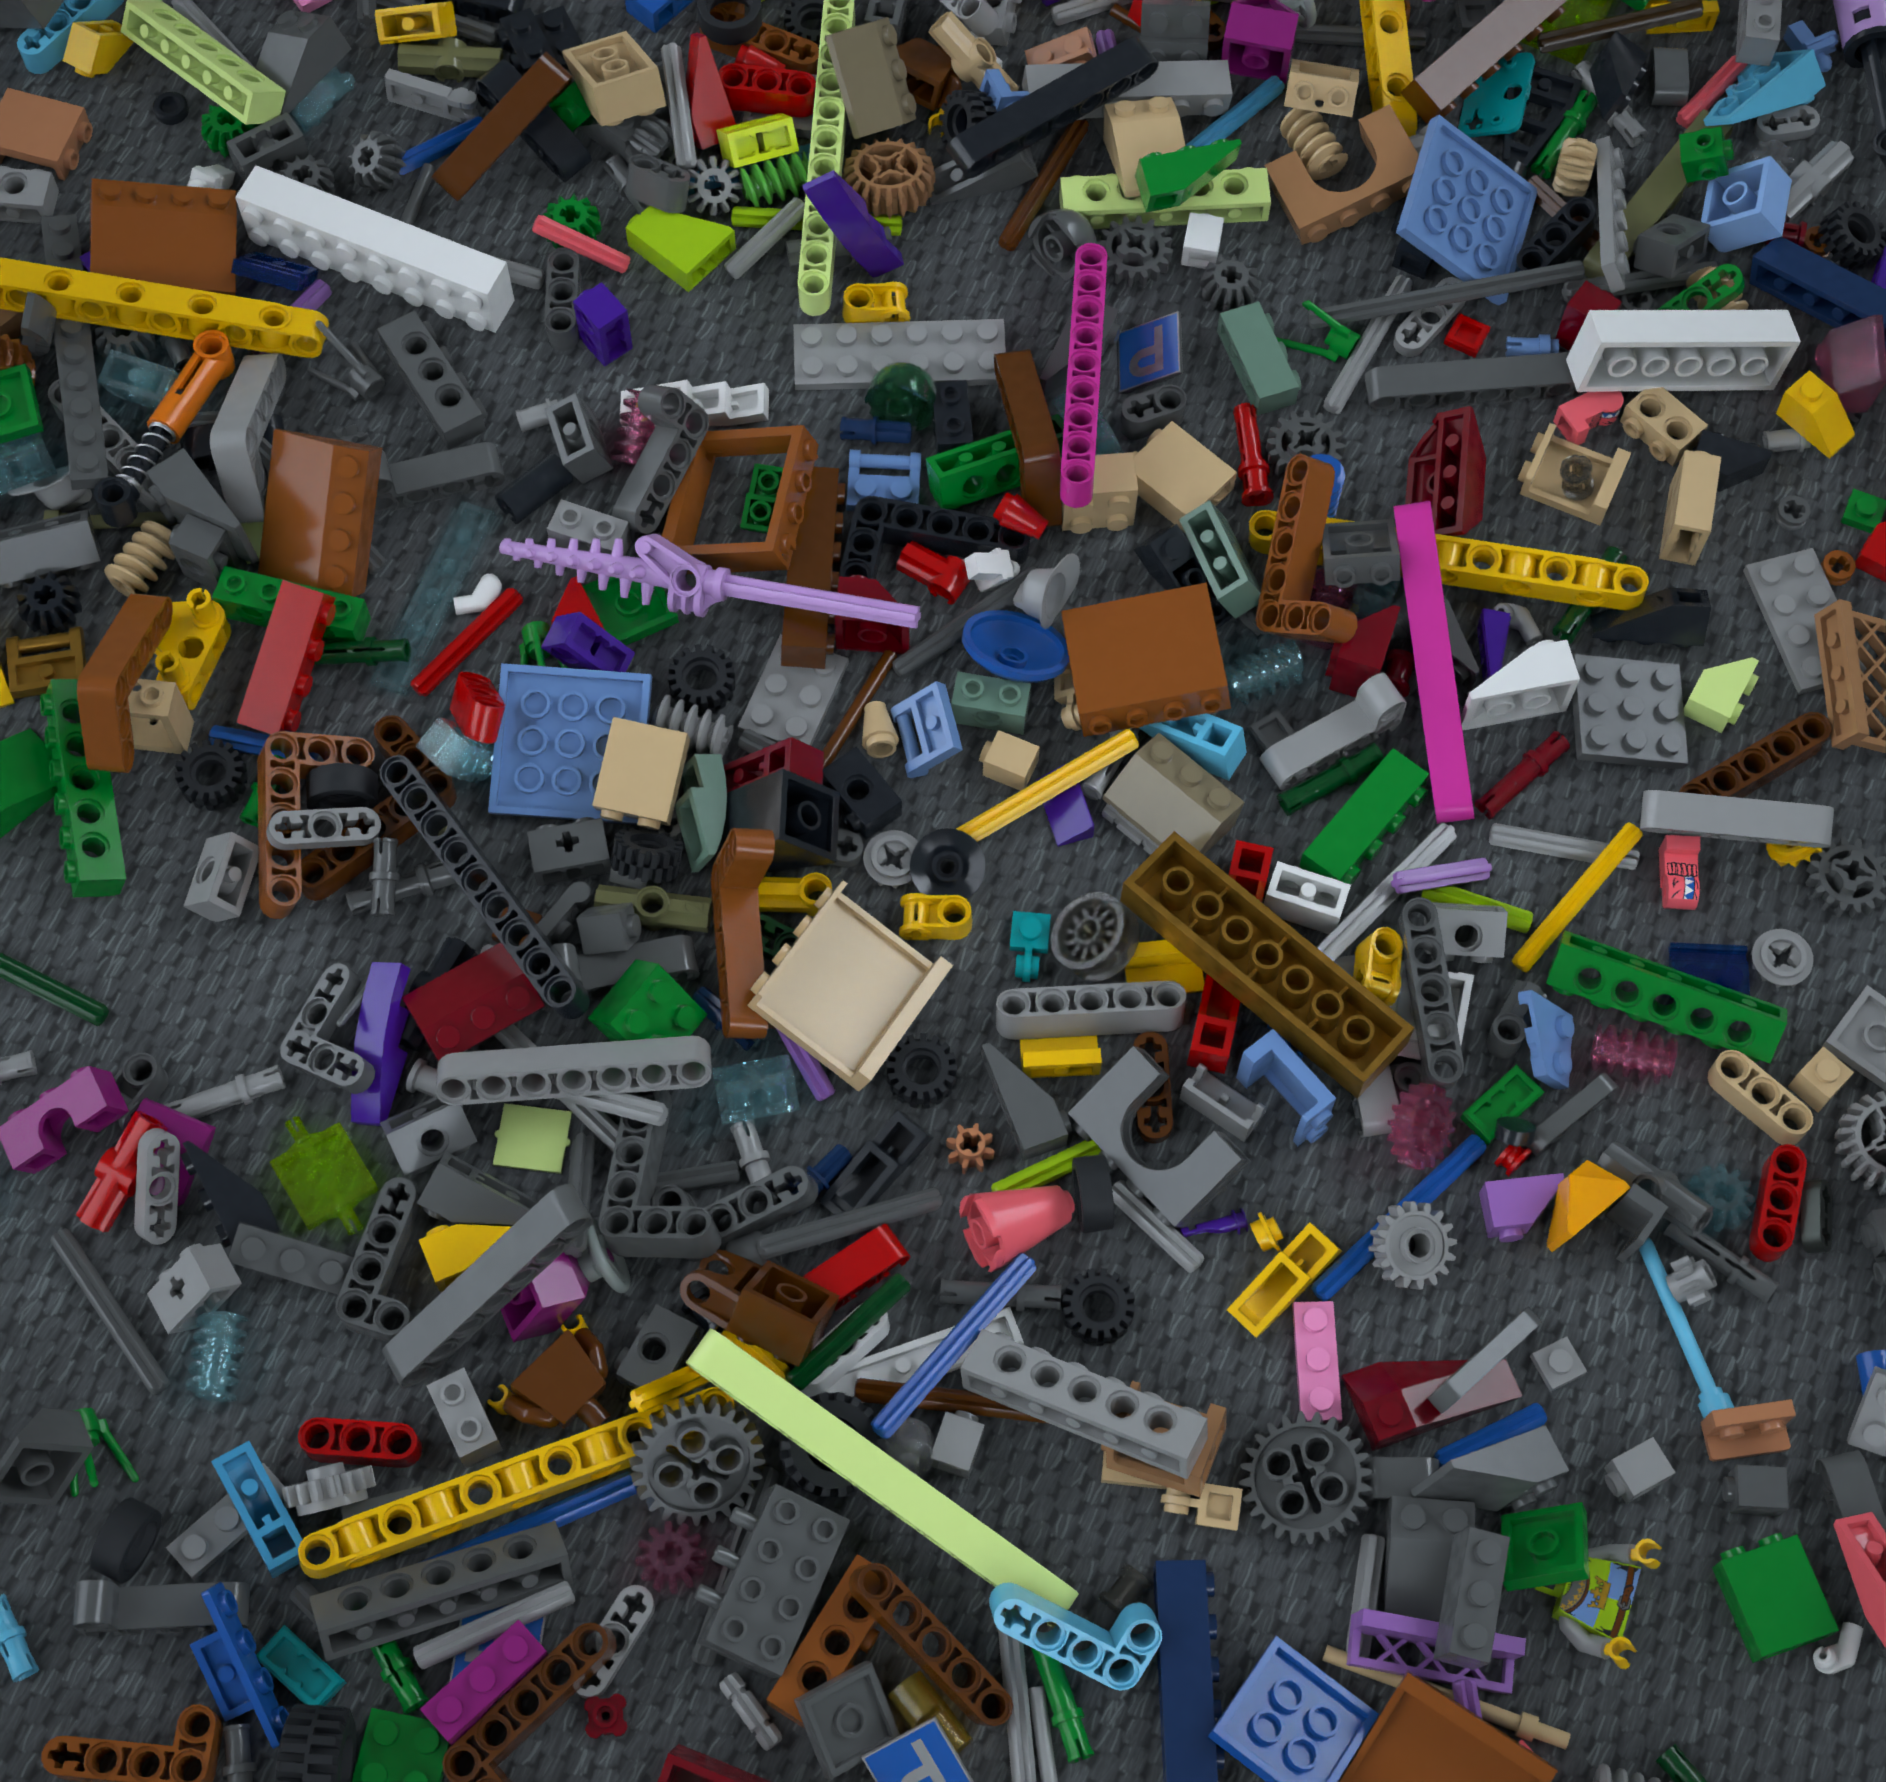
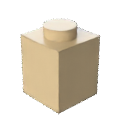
(1009, 760)
(1820, 1079)

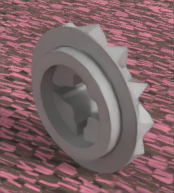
(875, 856)
(1780, 941)

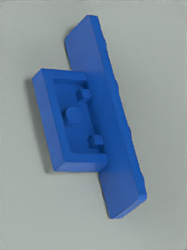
(233, 1668)

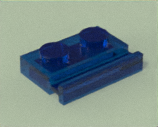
(274, 271)
(1713, 962)

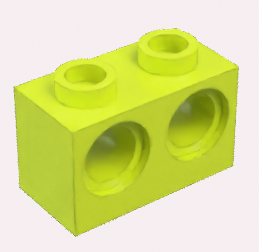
(758, 140)

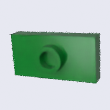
(1507, 1097)

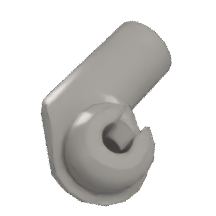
(1521, 621)

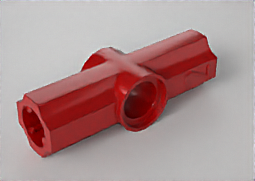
(116, 1175)

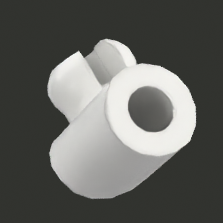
(483, 595)
(1842, 1654)

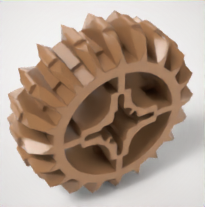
(890, 176)

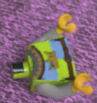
(1597, 1609)

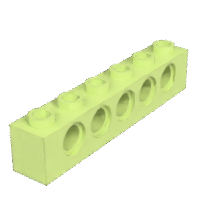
(202, 61)
(1232, 194)

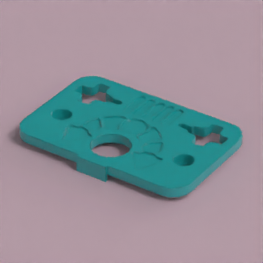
(1488, 100)

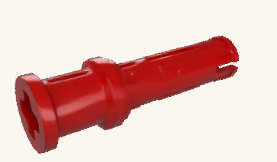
(1253, 469)

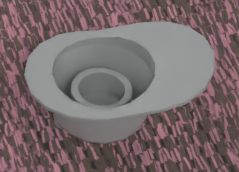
(56, 491)
(1048, 589)

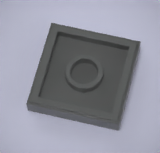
(846, 1719)

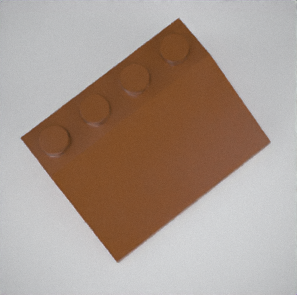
(164, 234)
(320, 511)

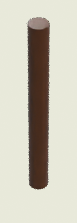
(857, 707)

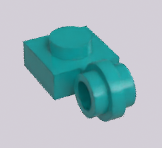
(1029, 935)

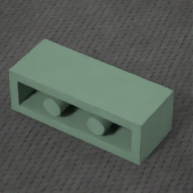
(1258, 358)
(1221, 559)

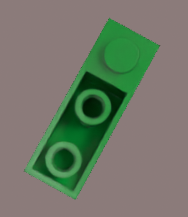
(1176, 176)

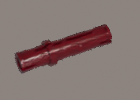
(1533, 765)

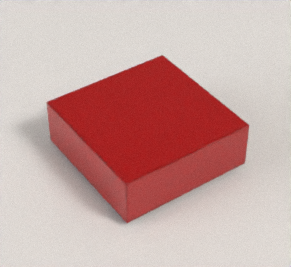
(1467, 335)

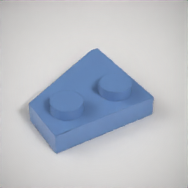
(1548, 1040)

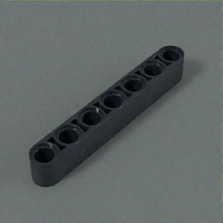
(1052, 107)

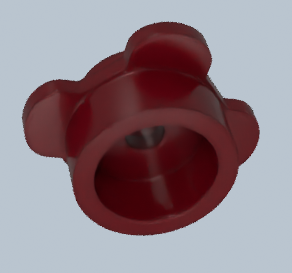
(614, 1725)

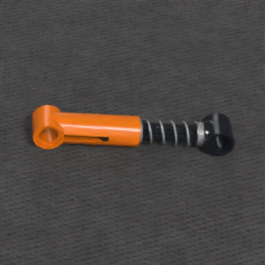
(206, 367)

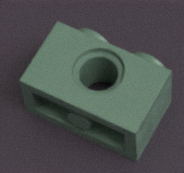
(990, 702)

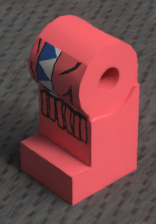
(1586, 412)
(1679, 872)

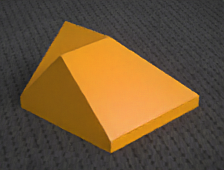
(1582, 1199)

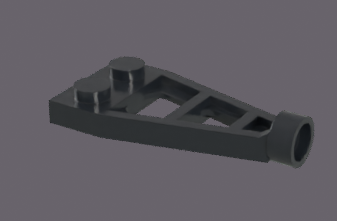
(1547, 90)

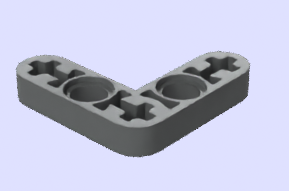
(316, 1037)

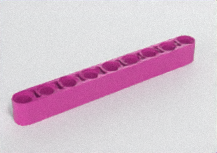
(1083, 376)
(1433, 662)

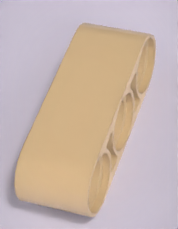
(1753, 1079)

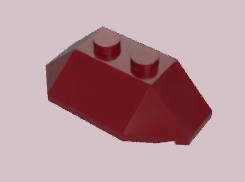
(1450, 472)

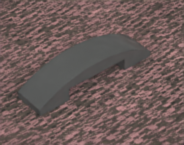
(38, 324)

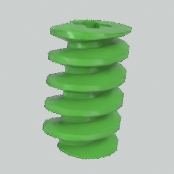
(774, 179)

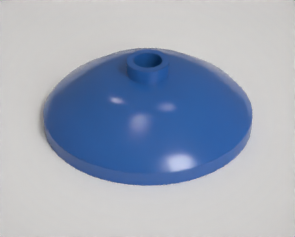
(1015, 646)

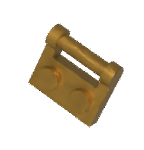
(33, 674)

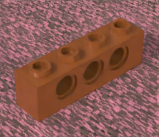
(812, 1653)

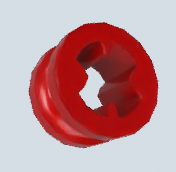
(1512, 1158)

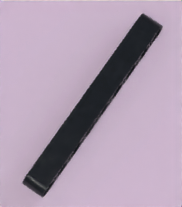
(494, 896)

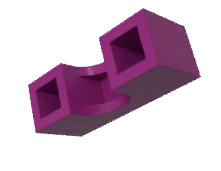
(34, 1133)
(484, 1682)

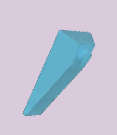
(1760, 90)

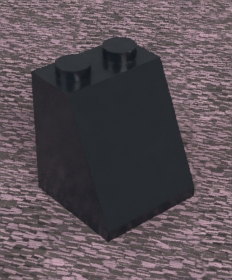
(797, 812)

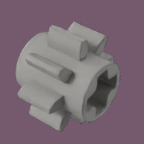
(1691, 1281)

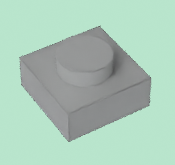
(1558, 1364)

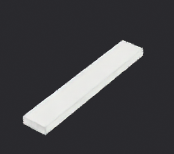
(903, 1360)

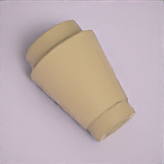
(878, 731)

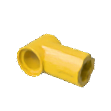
(790, 893)

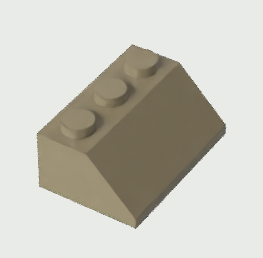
(871, 77)
(1170, 792)

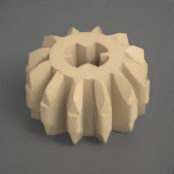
(1574, 167)

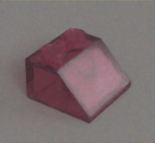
(1854, 362)

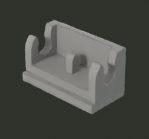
(1221, 1103)

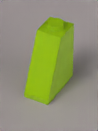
(680, 244)

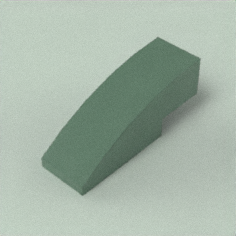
(702, 808)

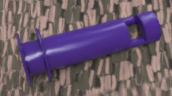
(1219, 1225)

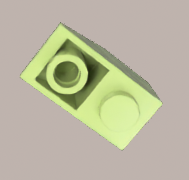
(1718, 691)

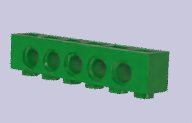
(87, 874)
(1654, 979)

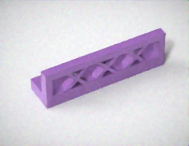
(1424, 1634)

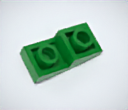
(761, 498)

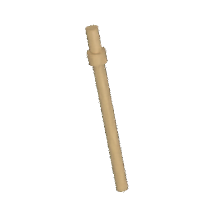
(1525, 1725)

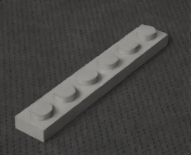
(1611, 215)

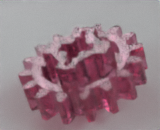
(1421, 1126)

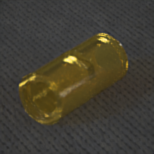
(920, 1701)

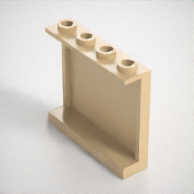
(846, 988)

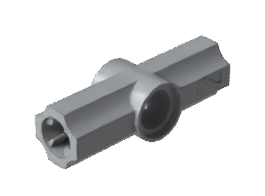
(1817, 176)

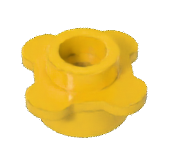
(1267, 1232)

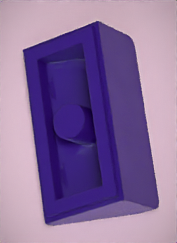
(1069, 815)

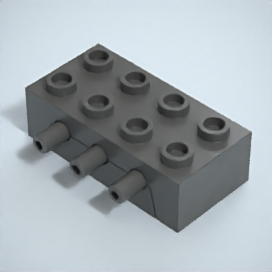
(770, 1580)

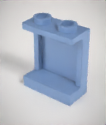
(1293, 1080)

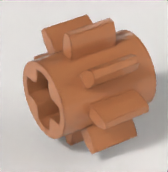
(966, 1157)

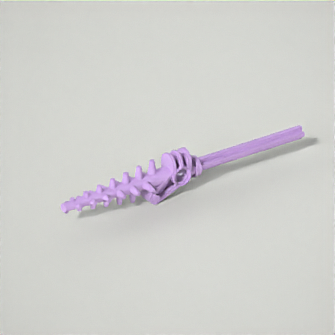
(666, 565)

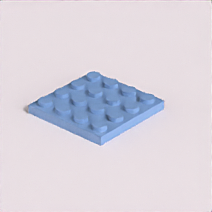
(1466, 207)
(558, 736)

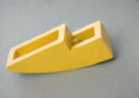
(1284, 1280)

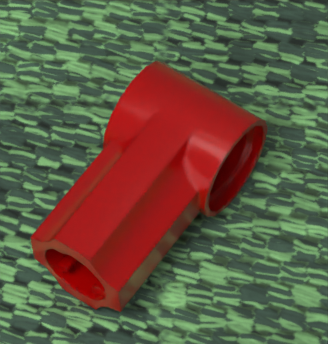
(941, 575)

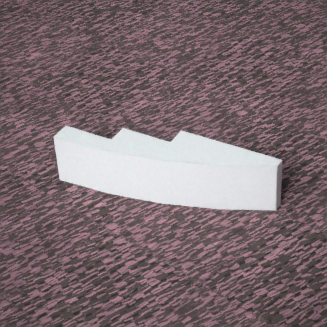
(721, 403)

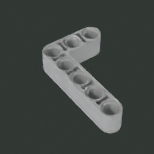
(240, 431)

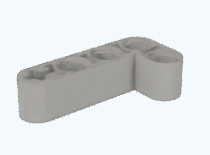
(1373, 711)

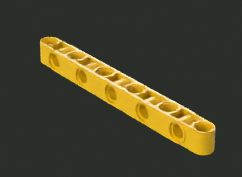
(1388, 58)
(162, 308)
(1513, 569)
(511, 1483)

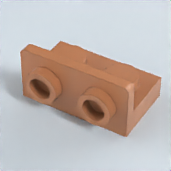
(1067, 49)
(1747, 1430)

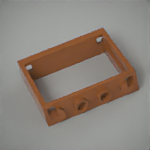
(788, 509)

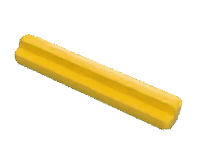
(665, 1389)

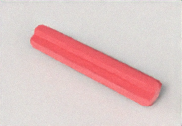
(1710, 92)
(581, 244)

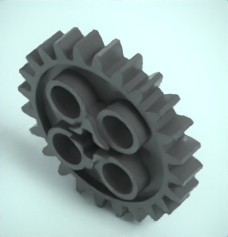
(717, 1431)
(1340, 1466)

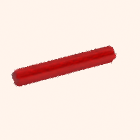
(466, 642)

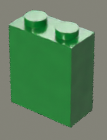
(1774, 1597)

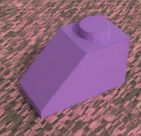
(1515, 1204)

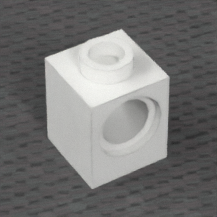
(1202, 240)

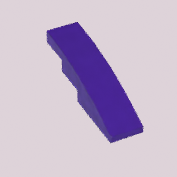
(852, 224)
(378, 1039)

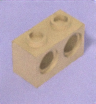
(1667, 420)

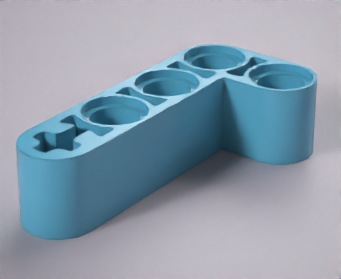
(46, 47)
(1072, 1629)

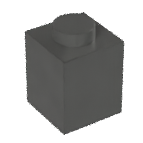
(608, 928)
(1756, 1490)

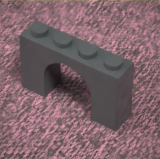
(1107, 1119)

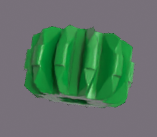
(221, 126)
(575, 215)

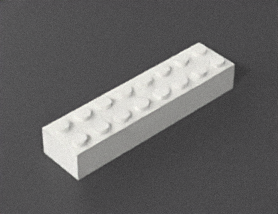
(375, 249)

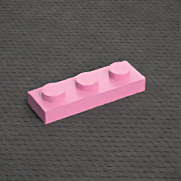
(1317, 1360)

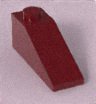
(786, 754)

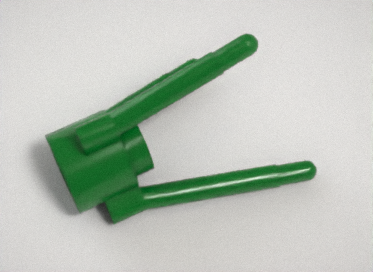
(1339, 339)
(533, 638)
(96, 1429)

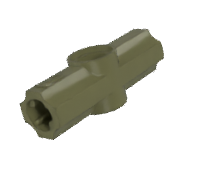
(448, 59)
(677, 910)

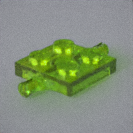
(324, 1175)

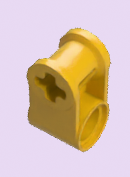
(876, 303)
(932, 916)
(1377, 969)

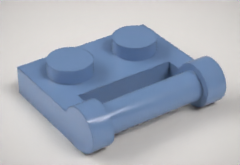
(891, 487)
(934, 728)

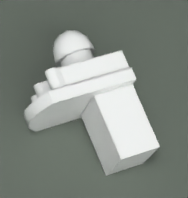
(211, 177)
(991, 569)

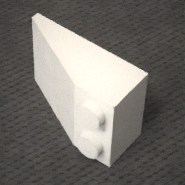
(1527, 687)

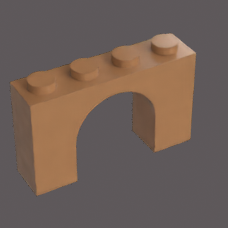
(1320, 211)

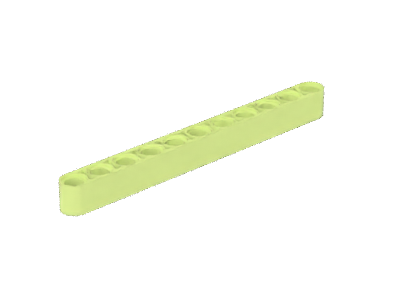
(824, 156)
(872, 1470)

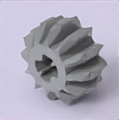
(720, 176)

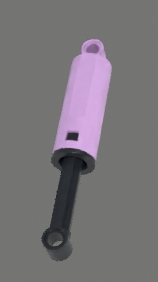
(1864, 46)

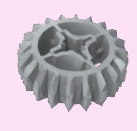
(1860, 1157)

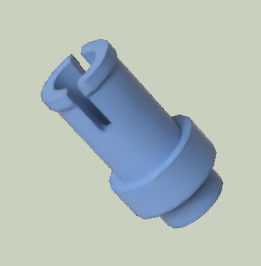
(1531, 346)

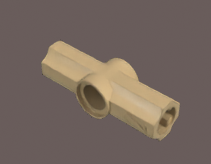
(968, 54)

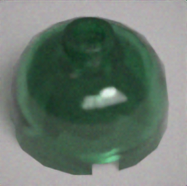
(902, 394)

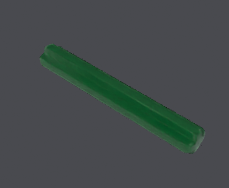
(52, 990)
(848, 1332)

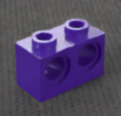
(603, 324)
(585, 645)

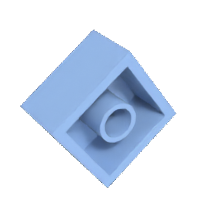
(1747, 205)

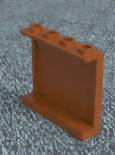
(1145, 660)
(1436, 1739)

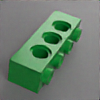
(978, 469)
(252, 597)

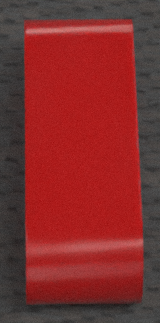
(768, 89)
(477, 707)
(1788, 1189)
(860, 1264)
(344, 1431)

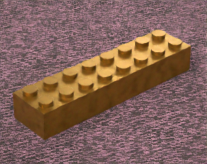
(1266, 964)

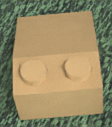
(615, 78)
(1139, 129)

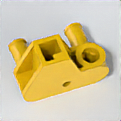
(192, 644)

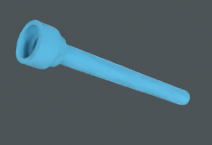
(1711, 1396)

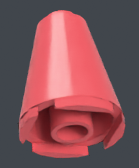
(1013, 1221)

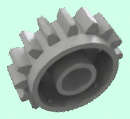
(1430, 1239)
(329, 1488)

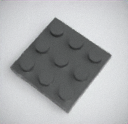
(1629, 712)

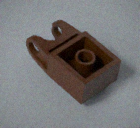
(763, 1305)

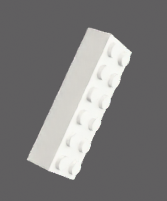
(1682, 350)

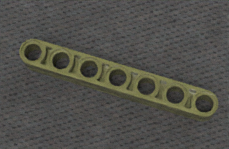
(1654, 198)

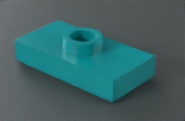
(300, 1668)

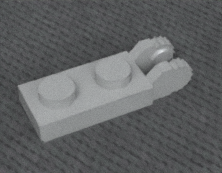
(430, 96)

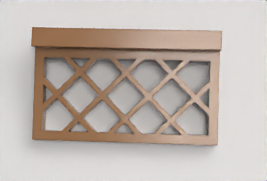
(1845, 681)

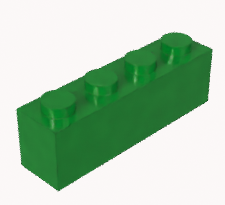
(1366, 818)

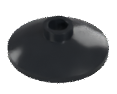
(952, 845)

